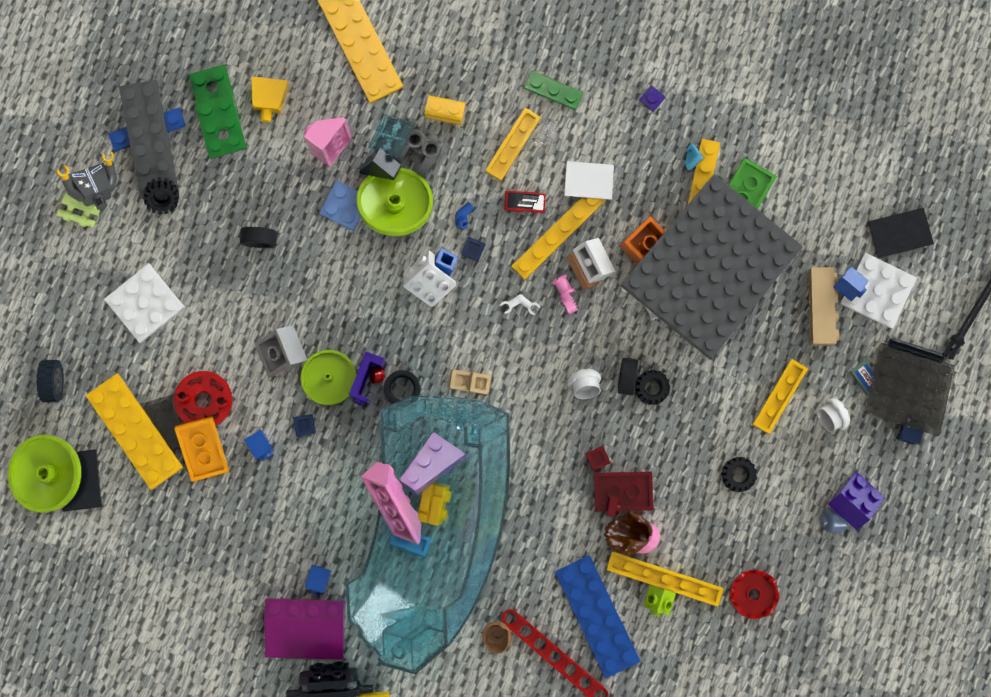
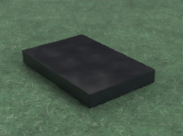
(900, 233)
(89, 490)

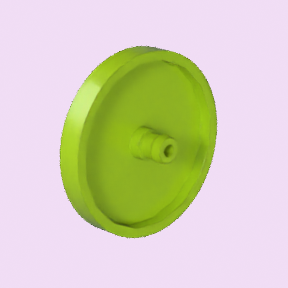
(328, 377)

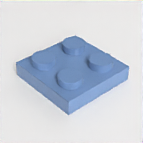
(342, 206)

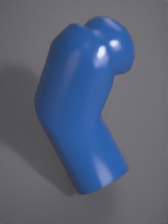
(461, 216)

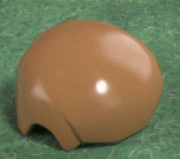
(497, 644)

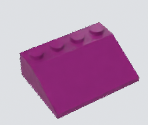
(304, 628)

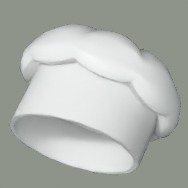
(585, 383)
(833, 415)

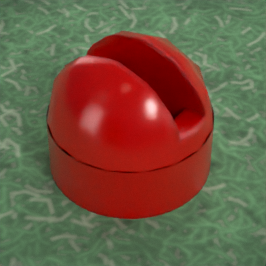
(376, 375)

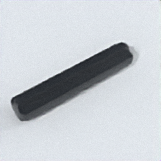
(916, 350)

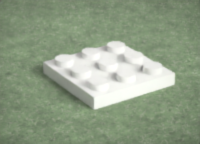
(885, 291)
(144, 303)

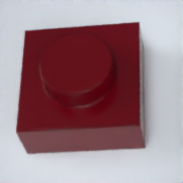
(597, 458)
(613, 507)

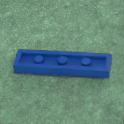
(120, 138)

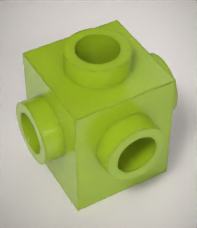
(659, 600)

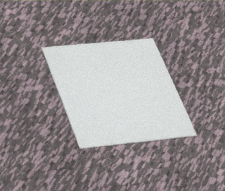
(589, 180)

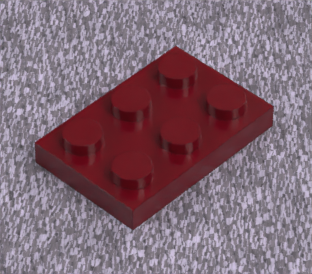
(631, 488)

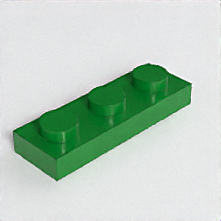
(553, 90)

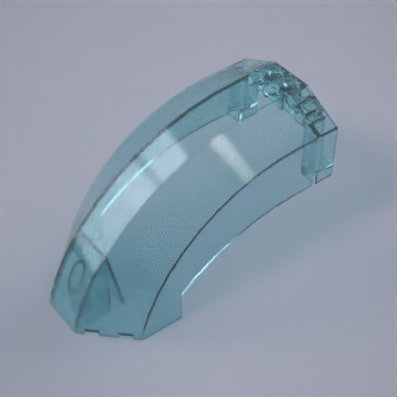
(416, 604)

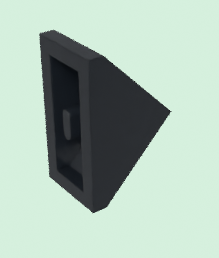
(380, 165)

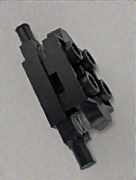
(330, 681)

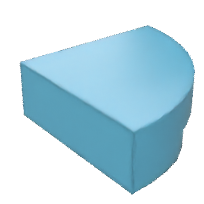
(693, 157)

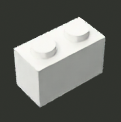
(594, 260)

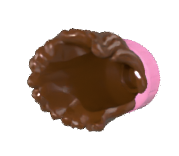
(632, 534)

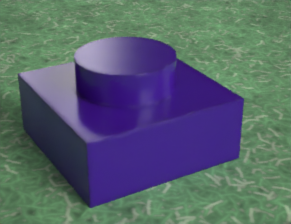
(652, 98)

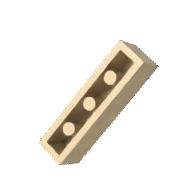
(822, 306)

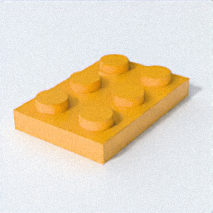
(202, 449)

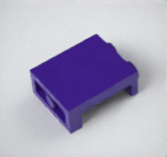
(362, 375)

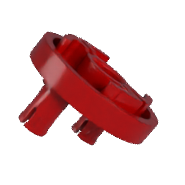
(186, 396)

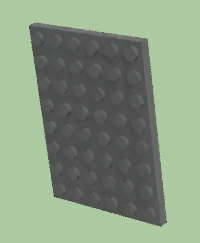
(711, 266)

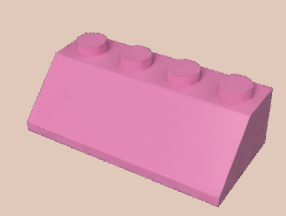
(327, 139)
(392, 502)

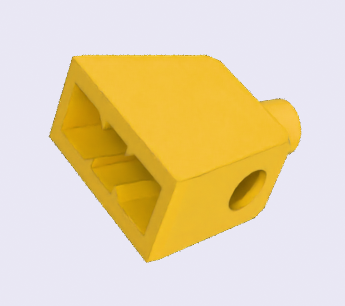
(268, 96)

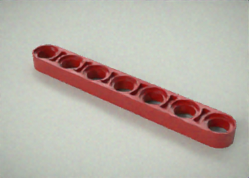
(545, 652)

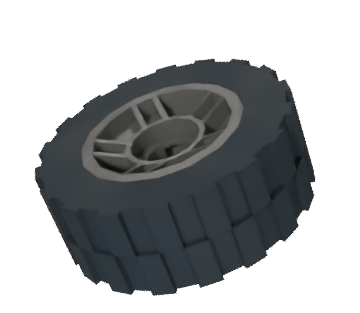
(50, 381)

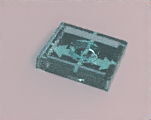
(391, 135)

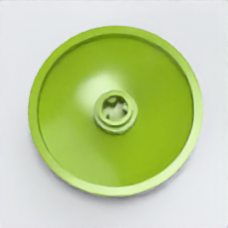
(395, 205)
(44, 473)

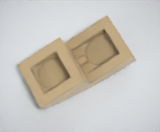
(469, 381)

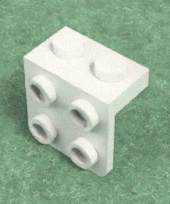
(427, 280)

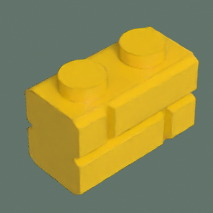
(445, 110)
(433, 504)

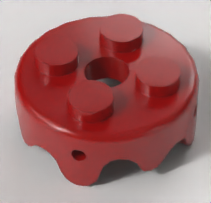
(767, 589)

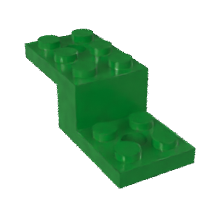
(217, 111)

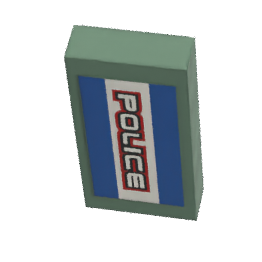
(863, 375)

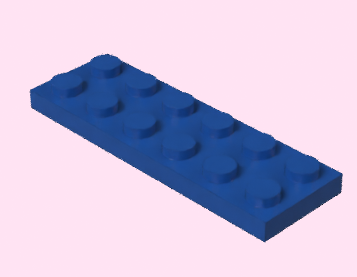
(597, 616)

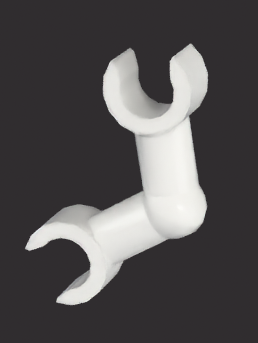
(519, 299)

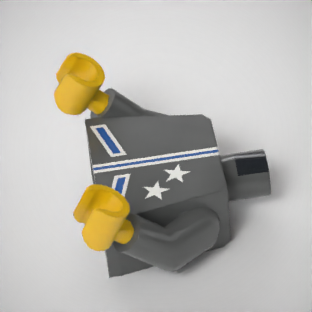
(91, 184)

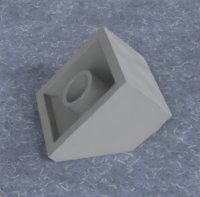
(280, 351)

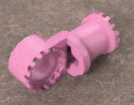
(565, 290)

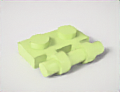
(74, 204)

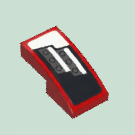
(524, 201)

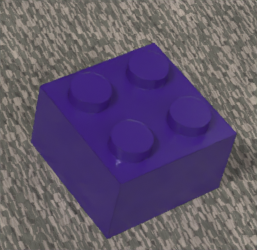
(856, 500)

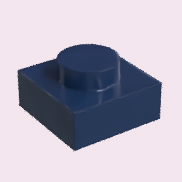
(473, 249)
(304, 425)

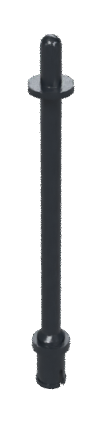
(958, 339)

